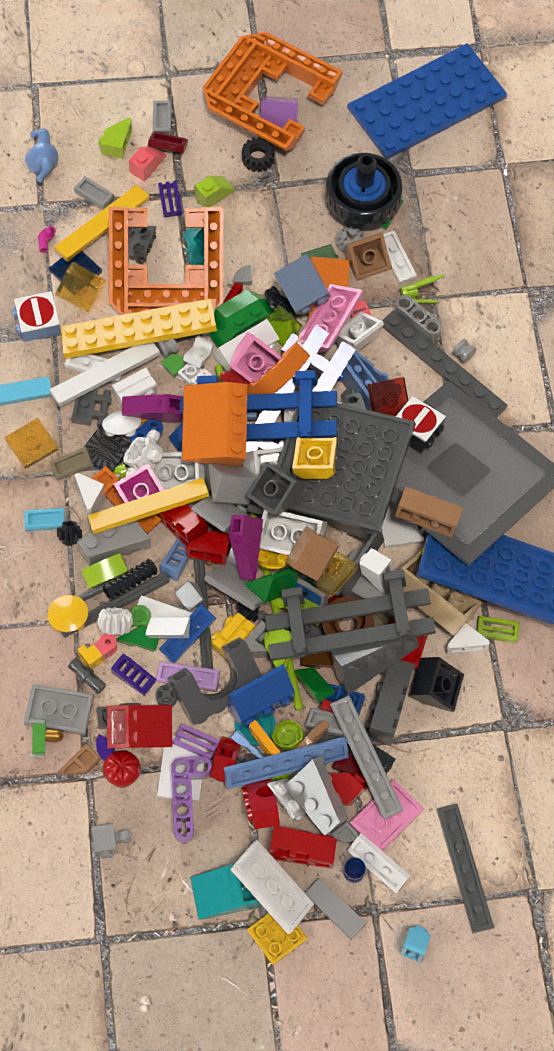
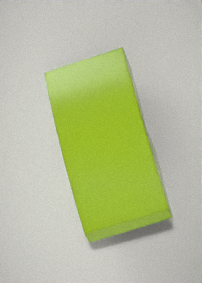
(104, 570)

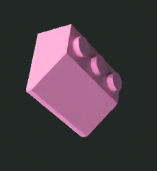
(253, 358)

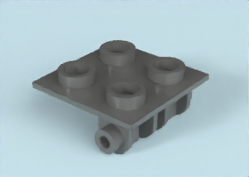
(140, 242)

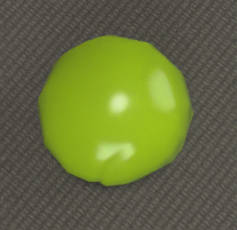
(287, 735)

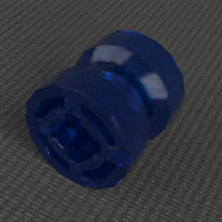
(356, 867)

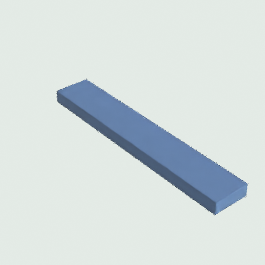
(284, 762)

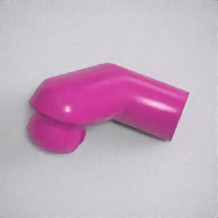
(44, 237)

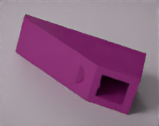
(154, 407)
(245, 542)

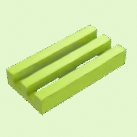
(494, 636)

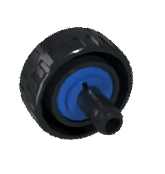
(362, 190)

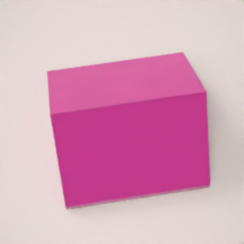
(138, 484)

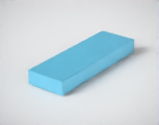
(25, 390)

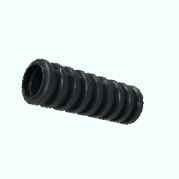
(130, 579)

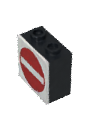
(428, 423)

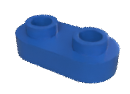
(144, 429)

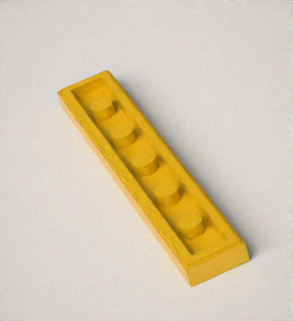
(98, 224)
(148, 505)

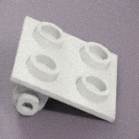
(286, 799)

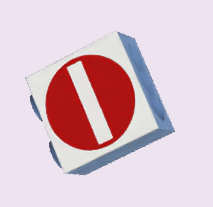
(36, 316)

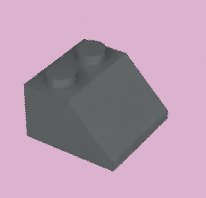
(275, 489)

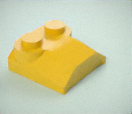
(315, 458)

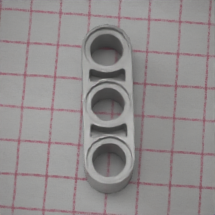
(414, 311)

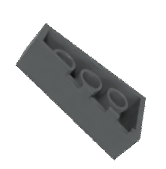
(362, 663)
(390, 702)

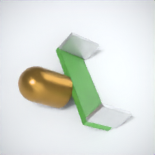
(43, 735)

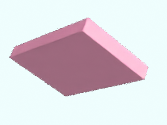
(381, 831)

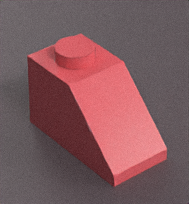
(145, 161)

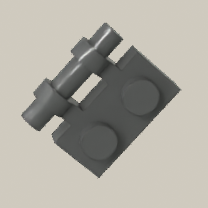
(85, 405)

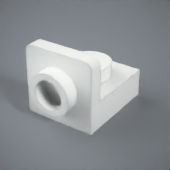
(199, 353)

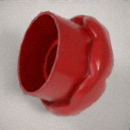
(121, 768)

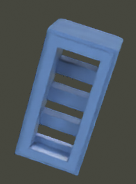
(172, 569)

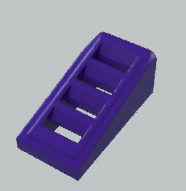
(137, 669)

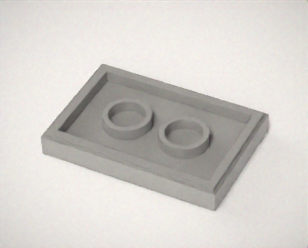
(227, 580)
(61, 708)

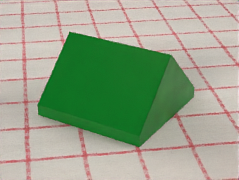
(270, 586)

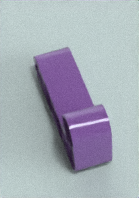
(185, 800)

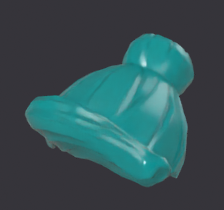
(195, 245)

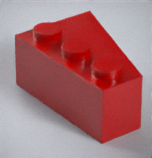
(184, 523)

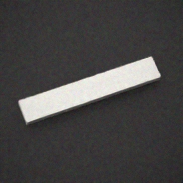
(103, 373)

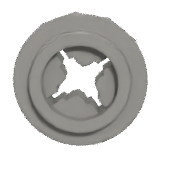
(341, 237)

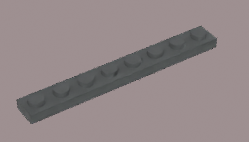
(442, 363)

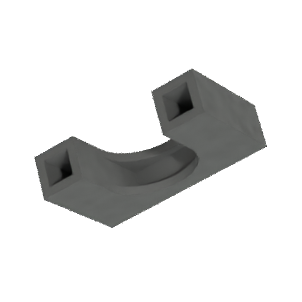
(200, 705)

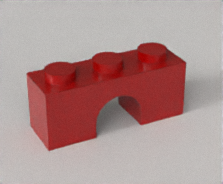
(261, 804)

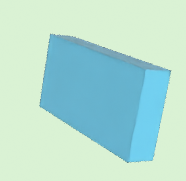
(44, 519)

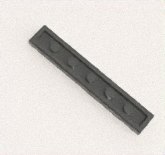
(465, 868)

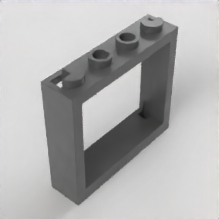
(374, 541)

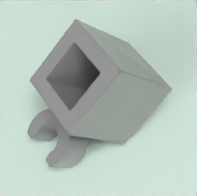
(106, 840)

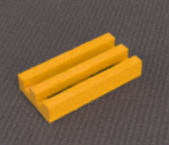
(263, 739)

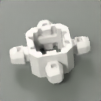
(143, 452)

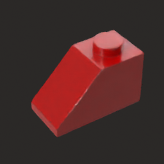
(210, 547)
(225, 756)
(348, 786)

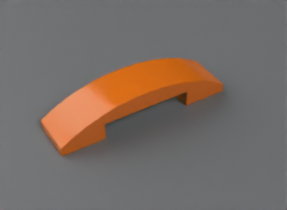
(281, 372)
(108, 478)

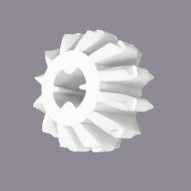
(115, 621)

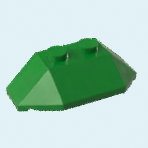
(239, 316)

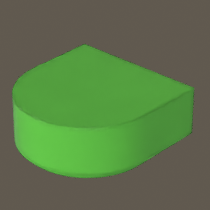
(173, 364)
(141, 615)

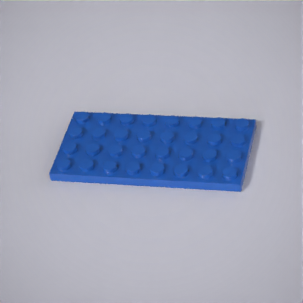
(426, 101)
(505, 574)

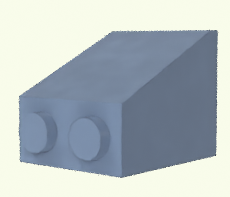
(303, 285)

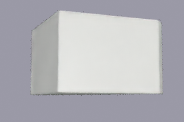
(467, 641)

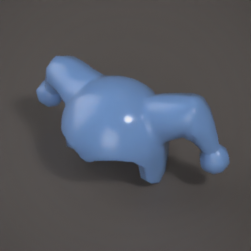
(42, 155)

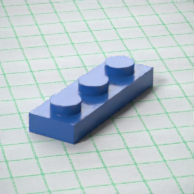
(199, 622)

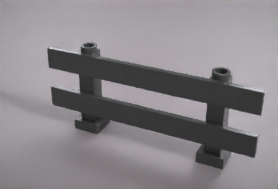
(397, 601)

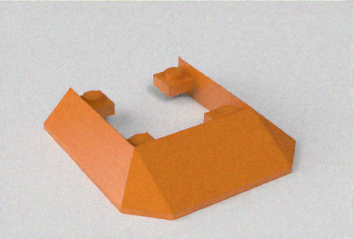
(243, 69)
(129, 283)

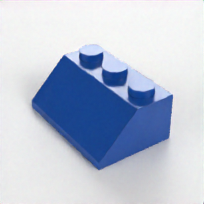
(261, 697)

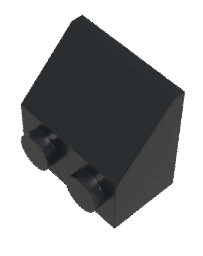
(437, 683)

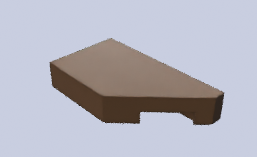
(81, 762)

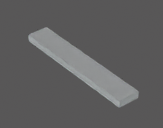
(366, 757)

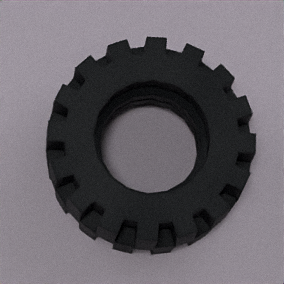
(258, 163)

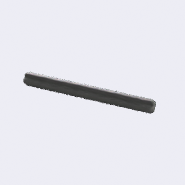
(126, 598)
(205, 638)

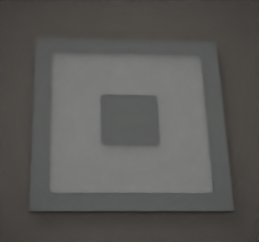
(478, 468)

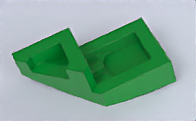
(138, 638)

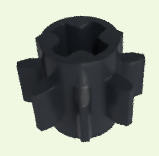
(69, 532)
(247, 612)

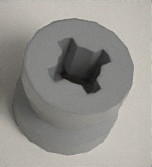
(167, 347)
(464, 351)

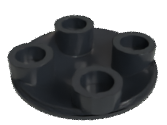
(274, 299)

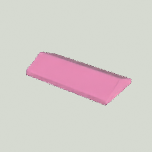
(332, 314)

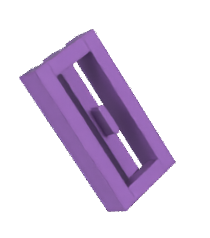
(180, 734)

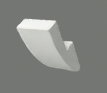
(190, 372)

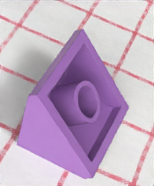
(279, 110)

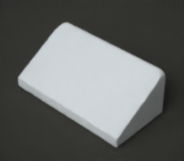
(168, 628)

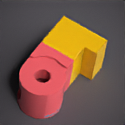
(99, 651)

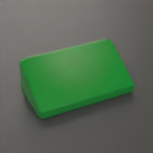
(314, 683)

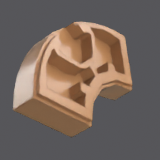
(314, 735)

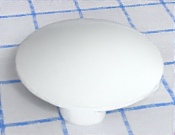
(119, 425)

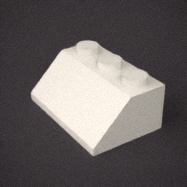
(262, 331)
(283, 531)

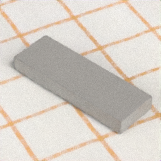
(335, 909)

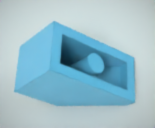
(416, 943)

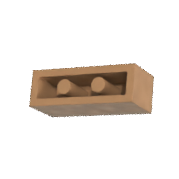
(428, 511)

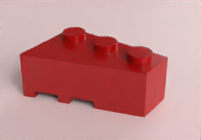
(302, 847)

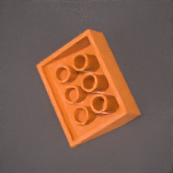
(215, 423)

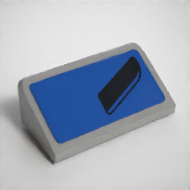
(312, 593)

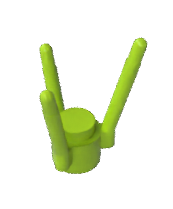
(412, 291)

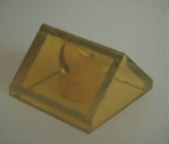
(80, 286)

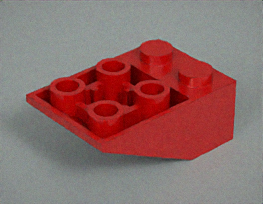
(139, 726)

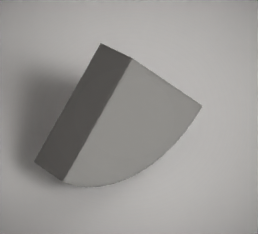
(243, 275)
(345, 833)

